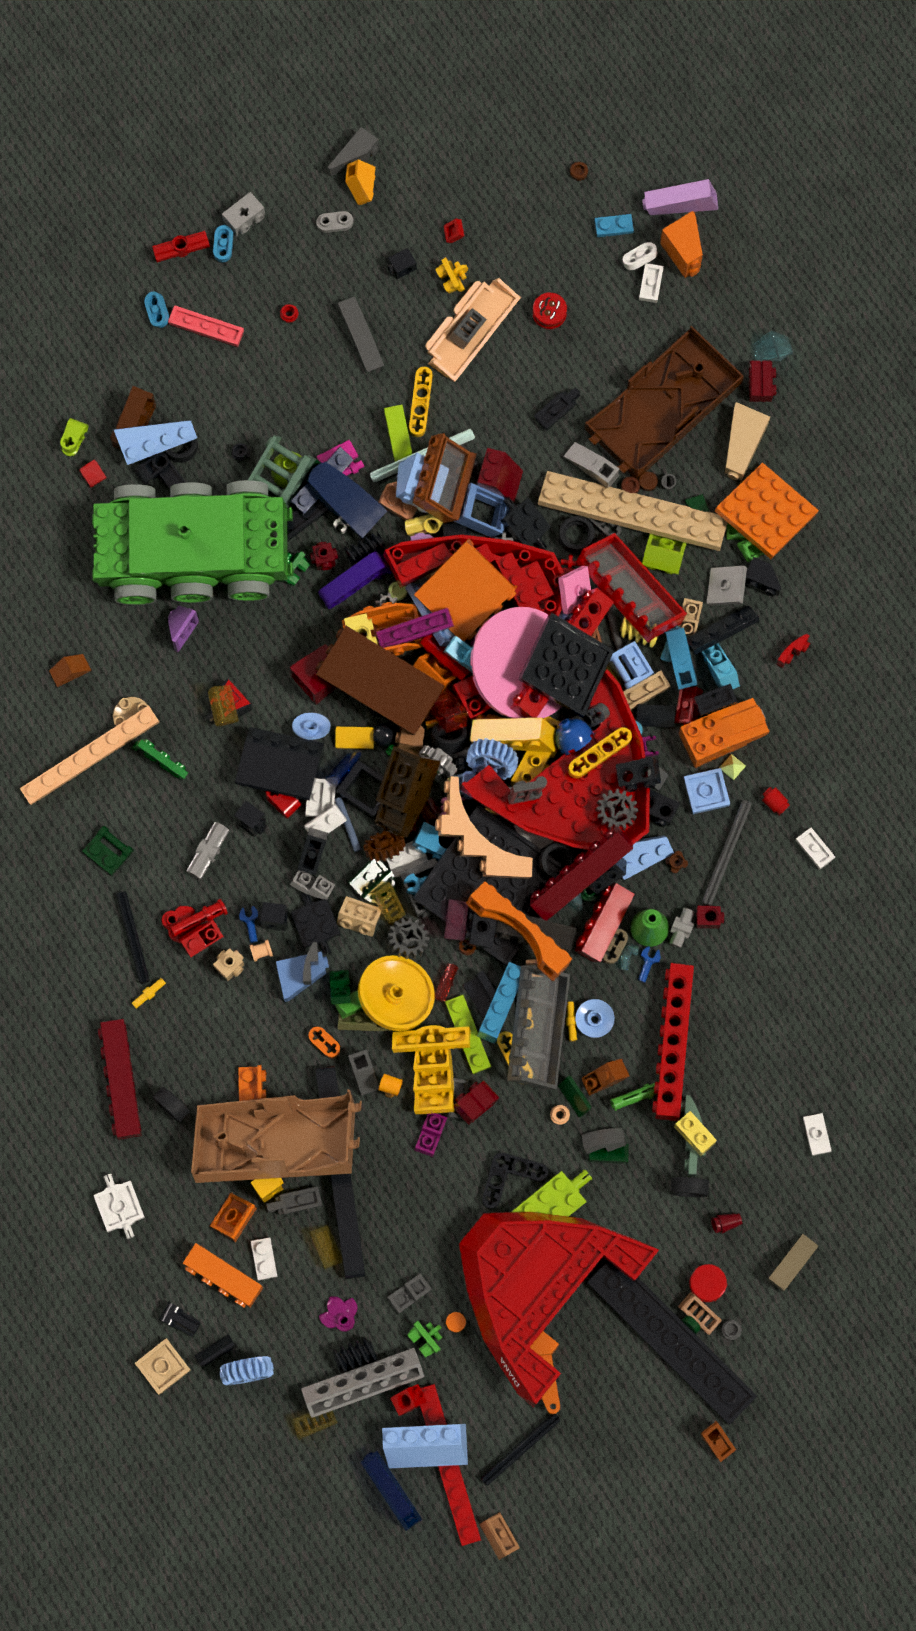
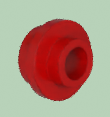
(287, 308)

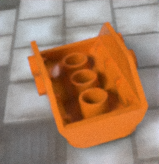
(389, 615)

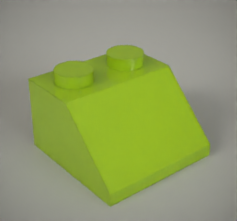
(664, 554)

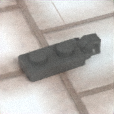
(296, 1201)

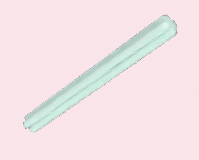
(392, 468)

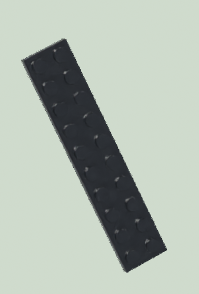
(673, 1342)

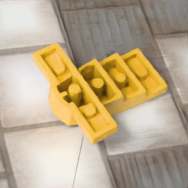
(432, 1064)

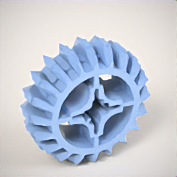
(492, 753)
(246, 1370)

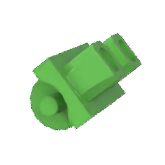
(418, 1331)

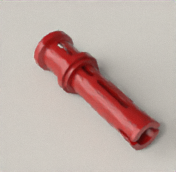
(206, 914)

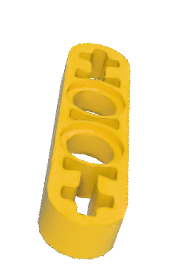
(420, 402)
(599, 752)

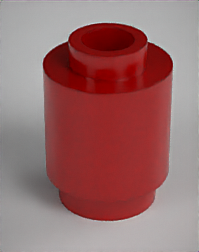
(775, 800)

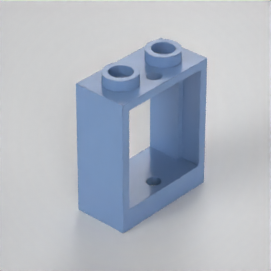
(501, 510)

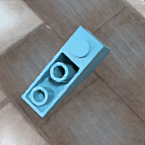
(720, 667)

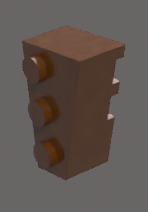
(136, 412)

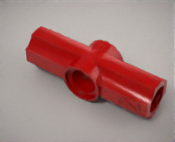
(169, 249)

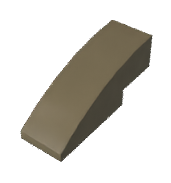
(792, 1262)

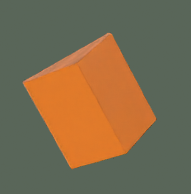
(233, 1217)

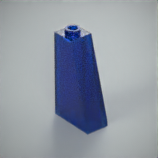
(391, 1490)

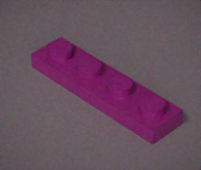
(415, 628)

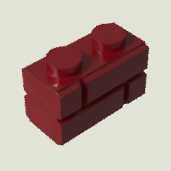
(761, 381)

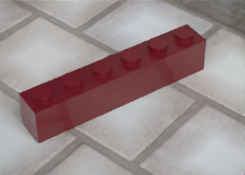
(581, 873)
(121, 1080)

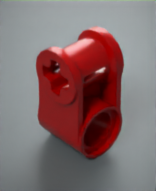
(284, 804)

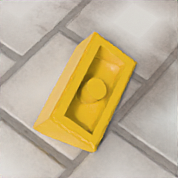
(354, 737)

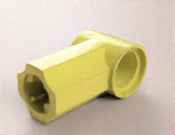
(422, 525)

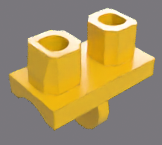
(448, 269)

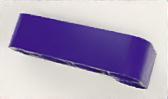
(354, 579)

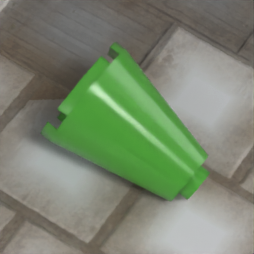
(649, 927)

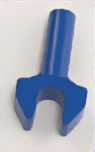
(250, 923)
(648, 963)

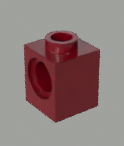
(701, 921)

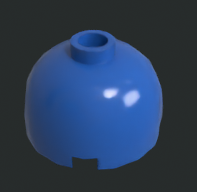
(572, 735)

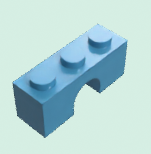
(427, 841)

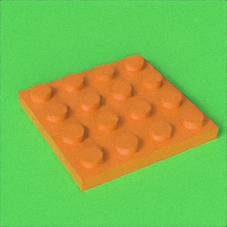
(766, 510)

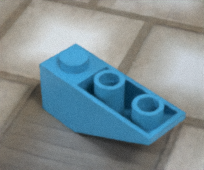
(681, 658)

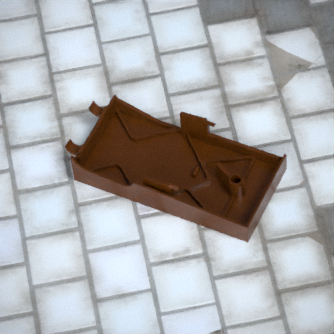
(663, 403)

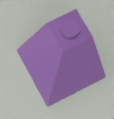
(181, 625)

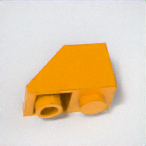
(360, 180)

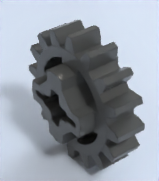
(624, 813)
(411, 946)

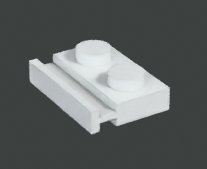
(321, 798)
(406, 859)

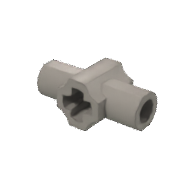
(682, 928)

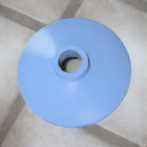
(311, 726)
(595, 1008)

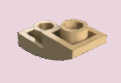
(693, 611)

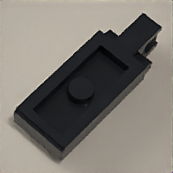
(557, 408)

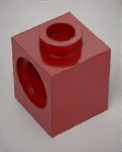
(408, 1399)

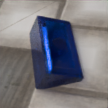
(340, 772)

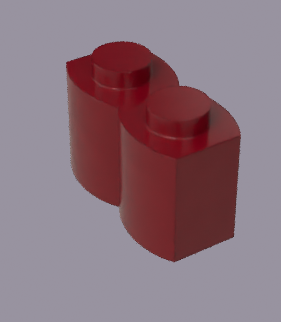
(475, 1102)

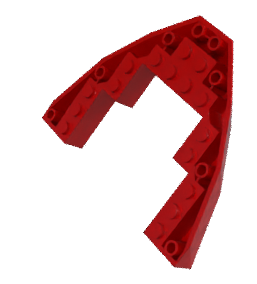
(523, 565)

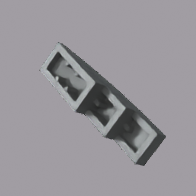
(360, 334)

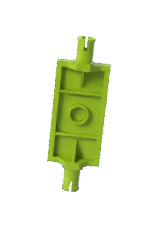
(557, 1196)

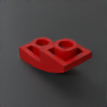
(796, 647)

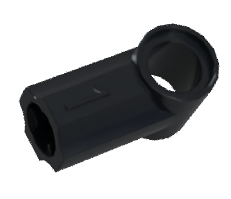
(177, 1318)

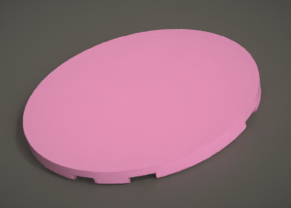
(501, 655)

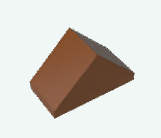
(69, 669)

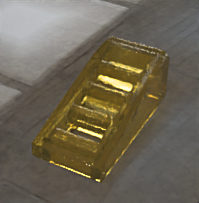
(376, 894)
(298, 1429)

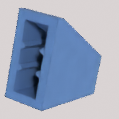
(291, 974)

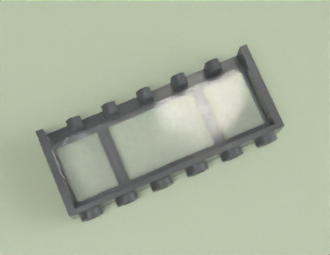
(538, 1028)

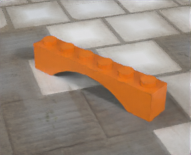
(490, 904)

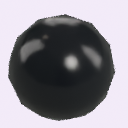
(383, 734)

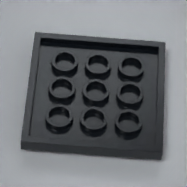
(566, 665)

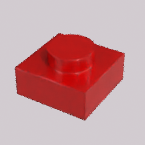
(453, 230)

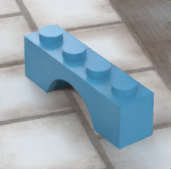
(500, 1004)

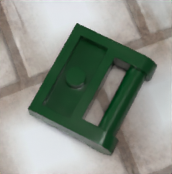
(103, 855)

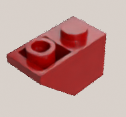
(200, 937)

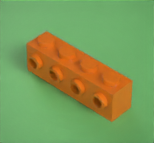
(222, 1275)

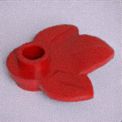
(179, 914)

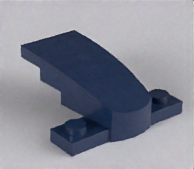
(339, 494)

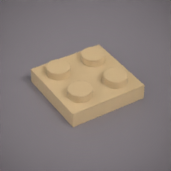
(162, 1366)

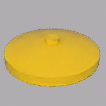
(396, 993)

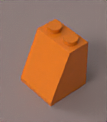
(683, 244)

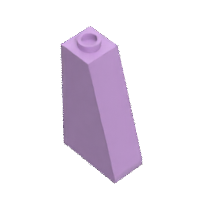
(681, 198)

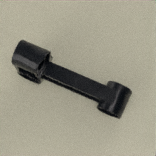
(150, 470)

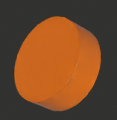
(455, 1322)

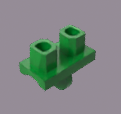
(299, 562)

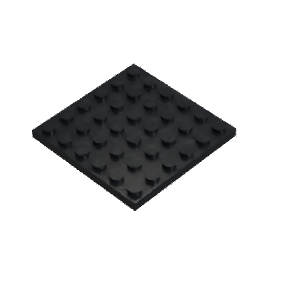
(459, 876)

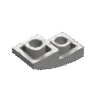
(316, 887)

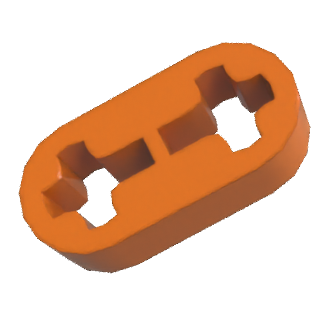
(327, 1039)

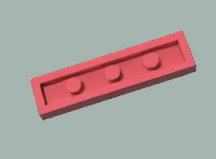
(206, 326)

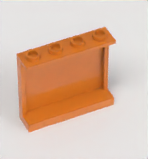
(468, 588)

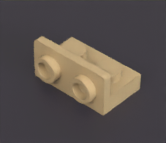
(358, 916)

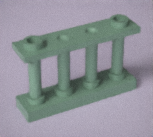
(294, 480)

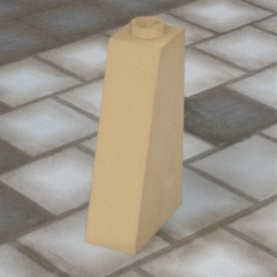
(744, 439)

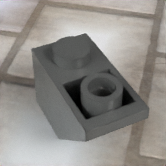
(364, 1072)

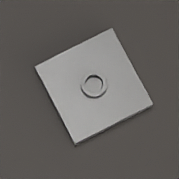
(726, 585)

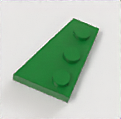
(152, 754)

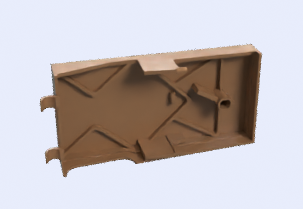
(274, 1138)

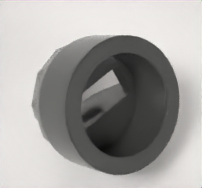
(672, 481)

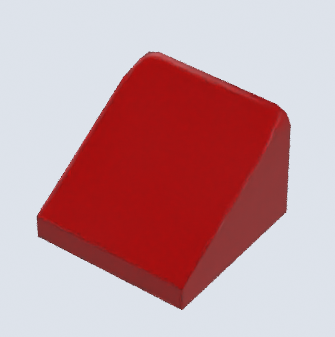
(92, 473)

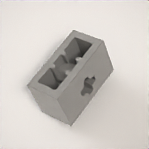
(248, 206)

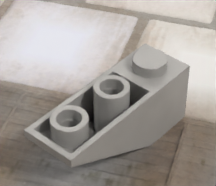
(593, 464)

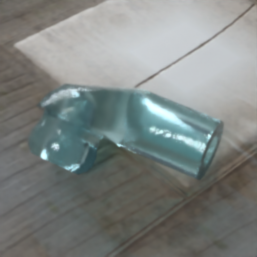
(626, 956)

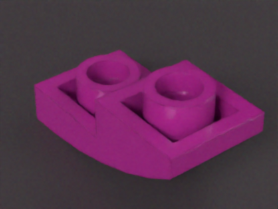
(430, 1134)

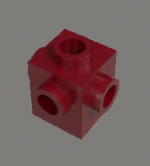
(323, 562)

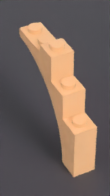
(472, 844)

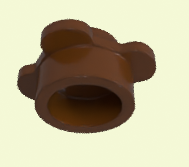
(671, 861)

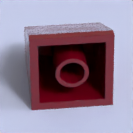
(500, 474)
(305, 675)

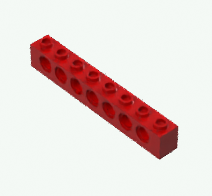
(600, 605)
(684, 975)

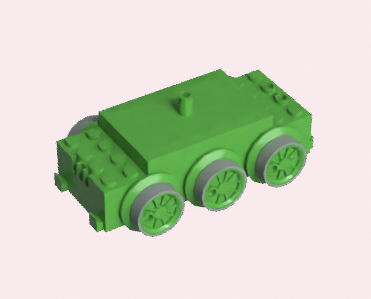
(191, 542)

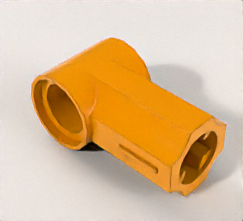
(390, 1085)

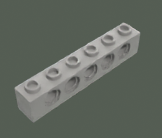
(362, 1382)

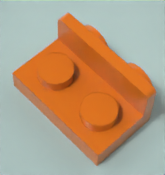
(251, 1083)

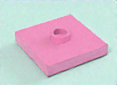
(572, 588)

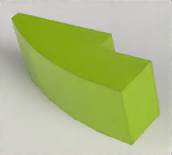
(398, 432)

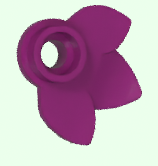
(337, 1312)

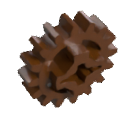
(384, 846)

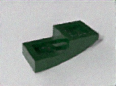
(340, 987)

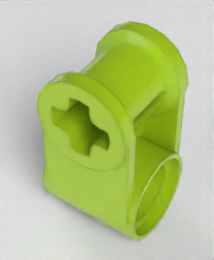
(73, 434)

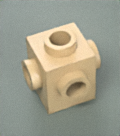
(233, 969)

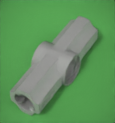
(207, 850)

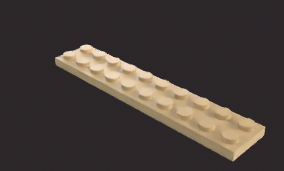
(632, 511)

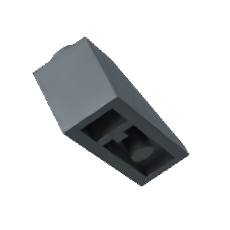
(359, 147)

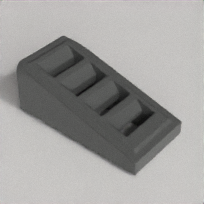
(461, 338)

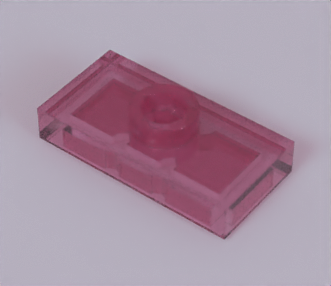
(456, 920)

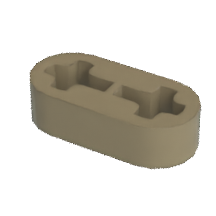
(618, 949)

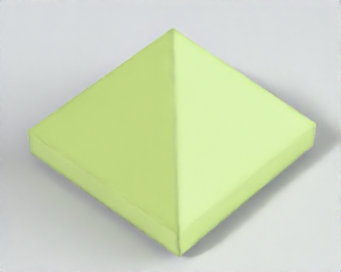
(732, 767)

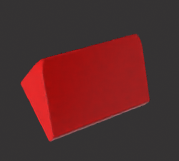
(686, 710)

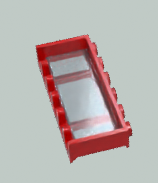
(631, 587)

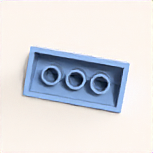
(425, 1446)

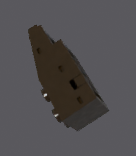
(405, 790)

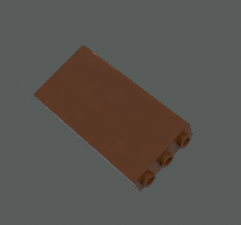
(379, 679)

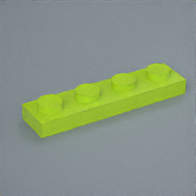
(462, 1017)

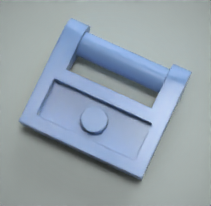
(634, 661)

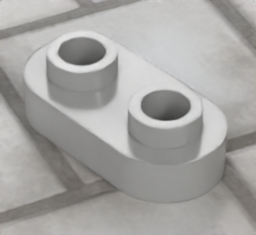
(335, 223)

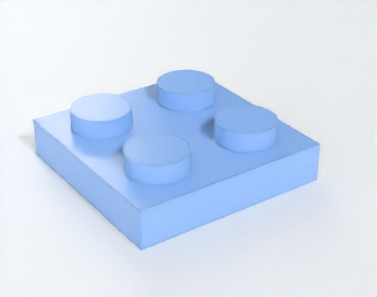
(706, 791)

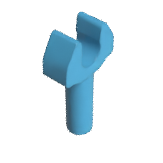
(418, 882)

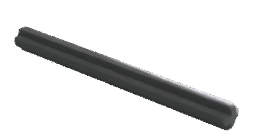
(726, 853)

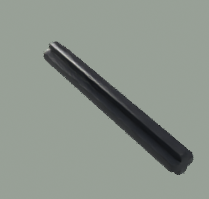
(133, 937)
(520, 1449)

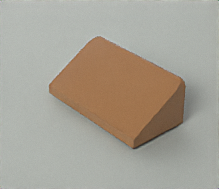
(499, 1536)

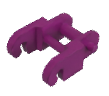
(647, 753)

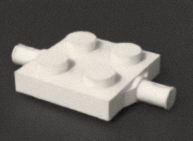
(119, 1206)

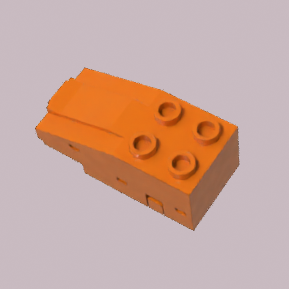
(723, 732)

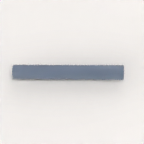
(348, 825)

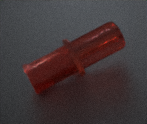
(446, 982)

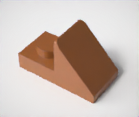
(718, 1441)

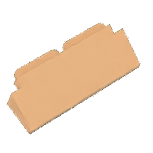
(491, 302)

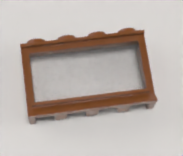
(444, 478)

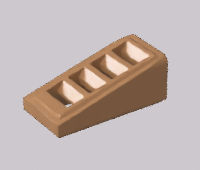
(687, 1301)

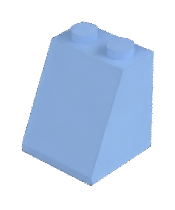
(408, 478)

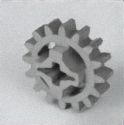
(445, 767)

